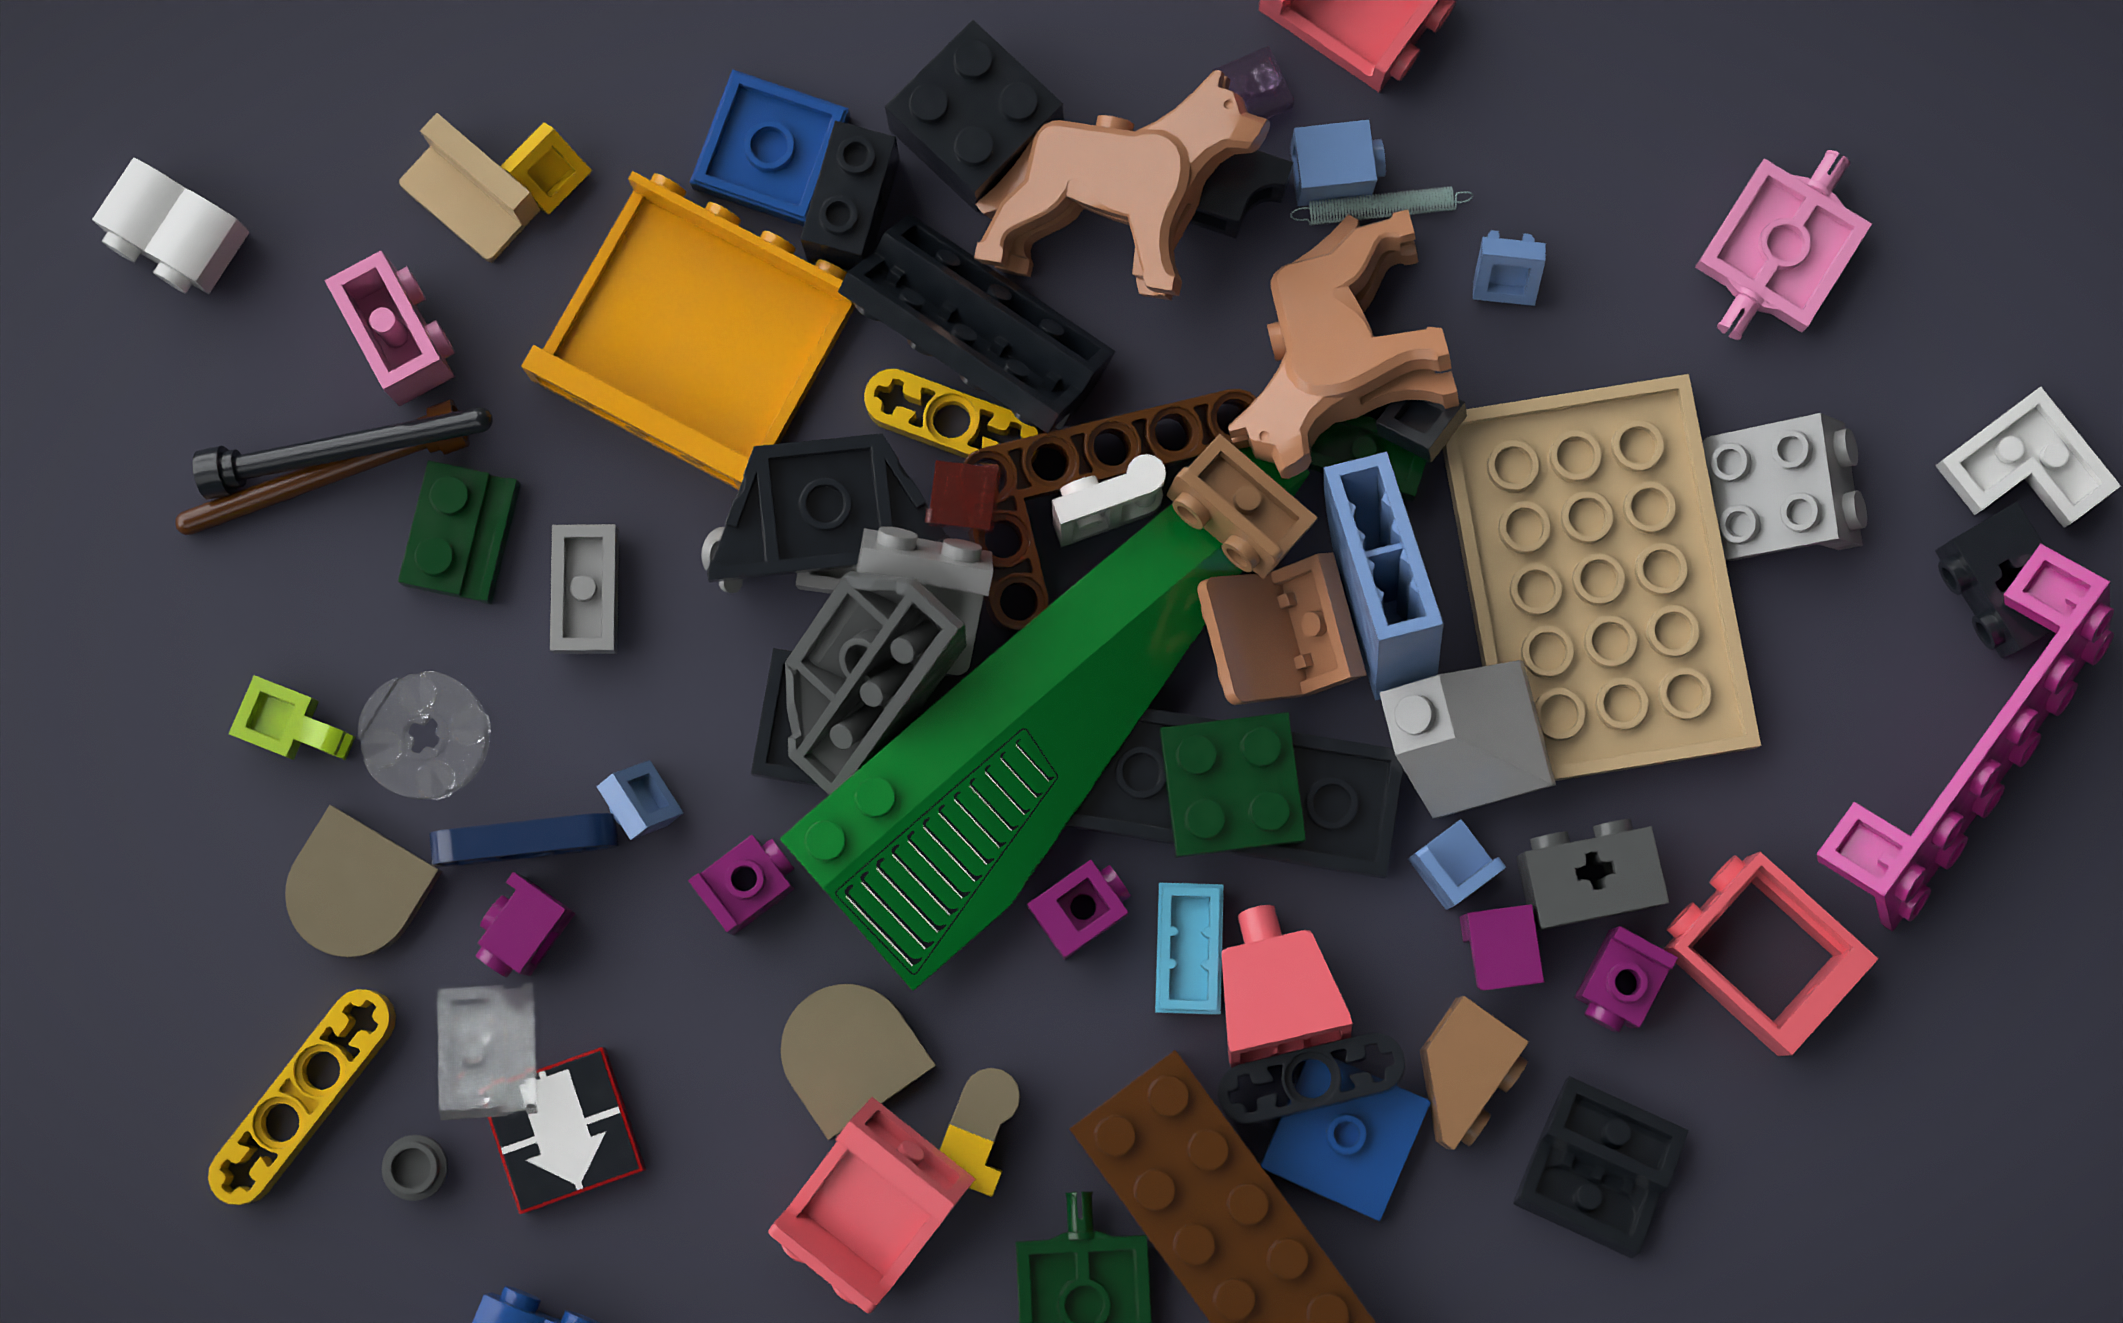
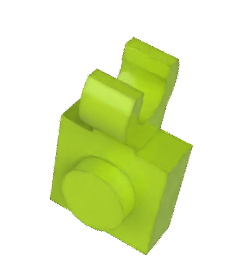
(283, 720)

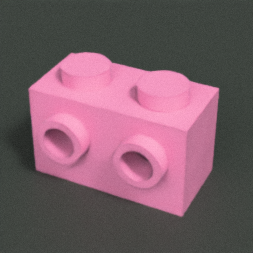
(390, 328)

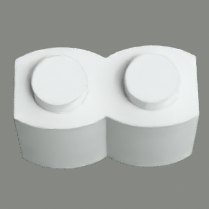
(169, 226)

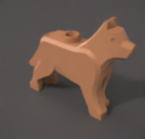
(1125, 175)
(1327, 349)

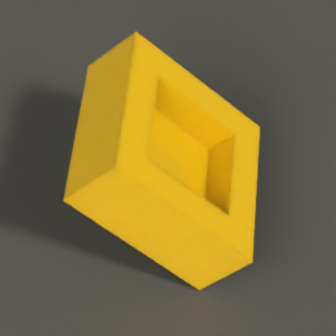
(547, 167)

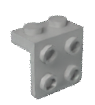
(1785, 487)
(951, 570)

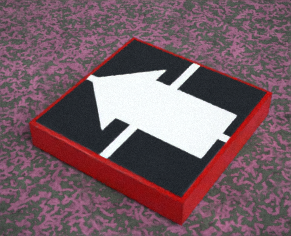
(574, 1139)

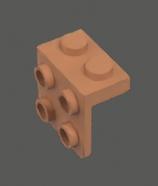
(1281, 631)

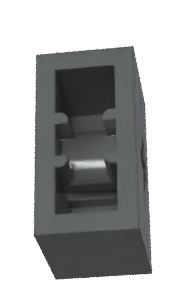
(1630, 871)

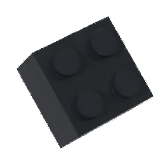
(971, 113)

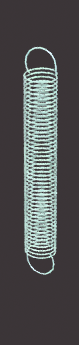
(1410, 197)

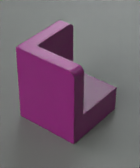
(1503, 947)

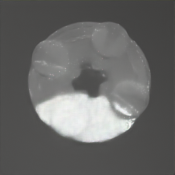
(417, 699)

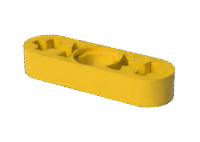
(913, 388)

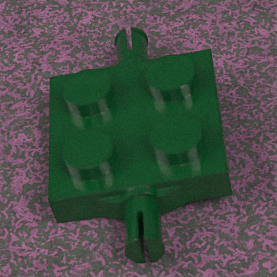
(1083, 1274)

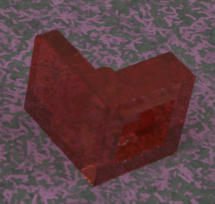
(964, 496)

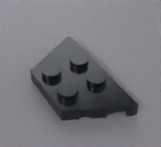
(810, 504)

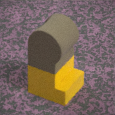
(985, 1104)

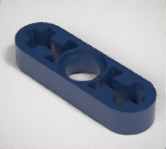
(523, 839)

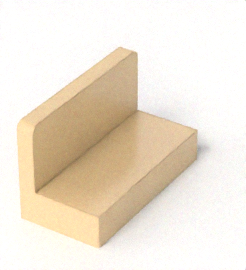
(468, 191)

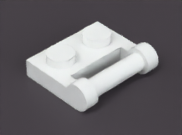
(1098, 507)

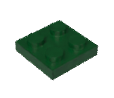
(1232, 785)

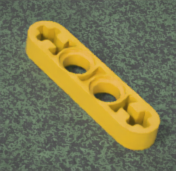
(308, 1101)

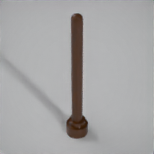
(303, 481)

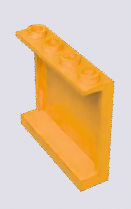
(694, 331)

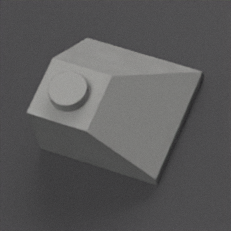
(1469, 737)

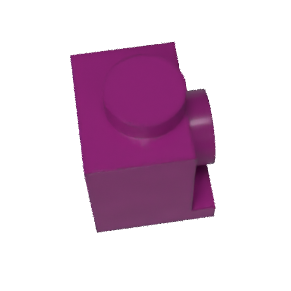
(738, 908)
(1054, 913)
(521, 928)
(1621, 952)

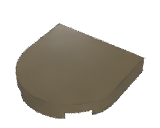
(354, 887)
(846, 1049)

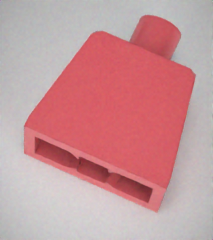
(1278, 991)

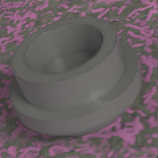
(414, 1167)

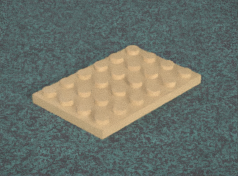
(1604, 573)

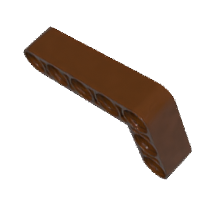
(1076, 447)

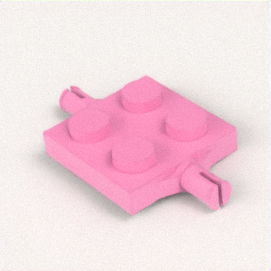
(1783, 245)

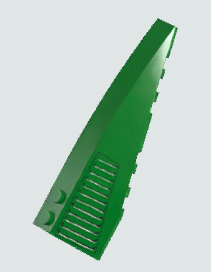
(986, 779)

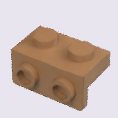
(1239, 507)

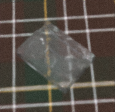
(486, 1051)

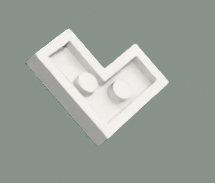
(2034, 445)

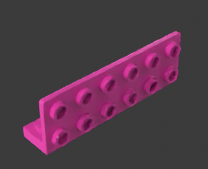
(1900, 865)

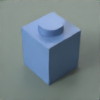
(1335, 161)

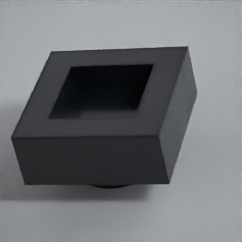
(1420, 425)

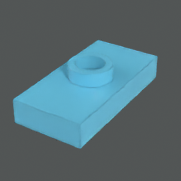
(1189, 948)

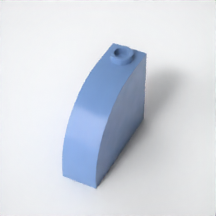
(1382, 573)

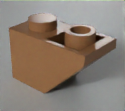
(1464, 1066)

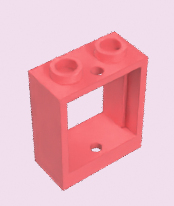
(1822, 993)

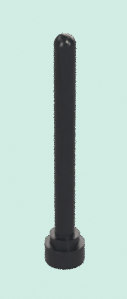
(222, 471)

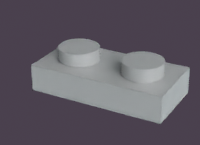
(584, 589)

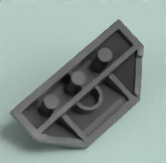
(865, 672)

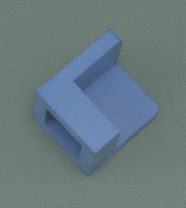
(1455, 865)

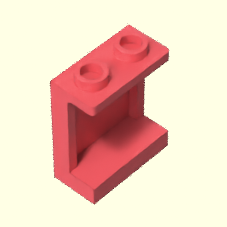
(1362, 35)
(870, 1206)

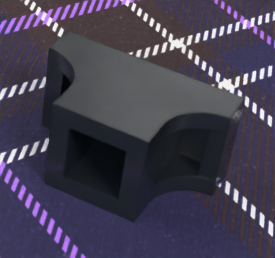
(1238, 187)

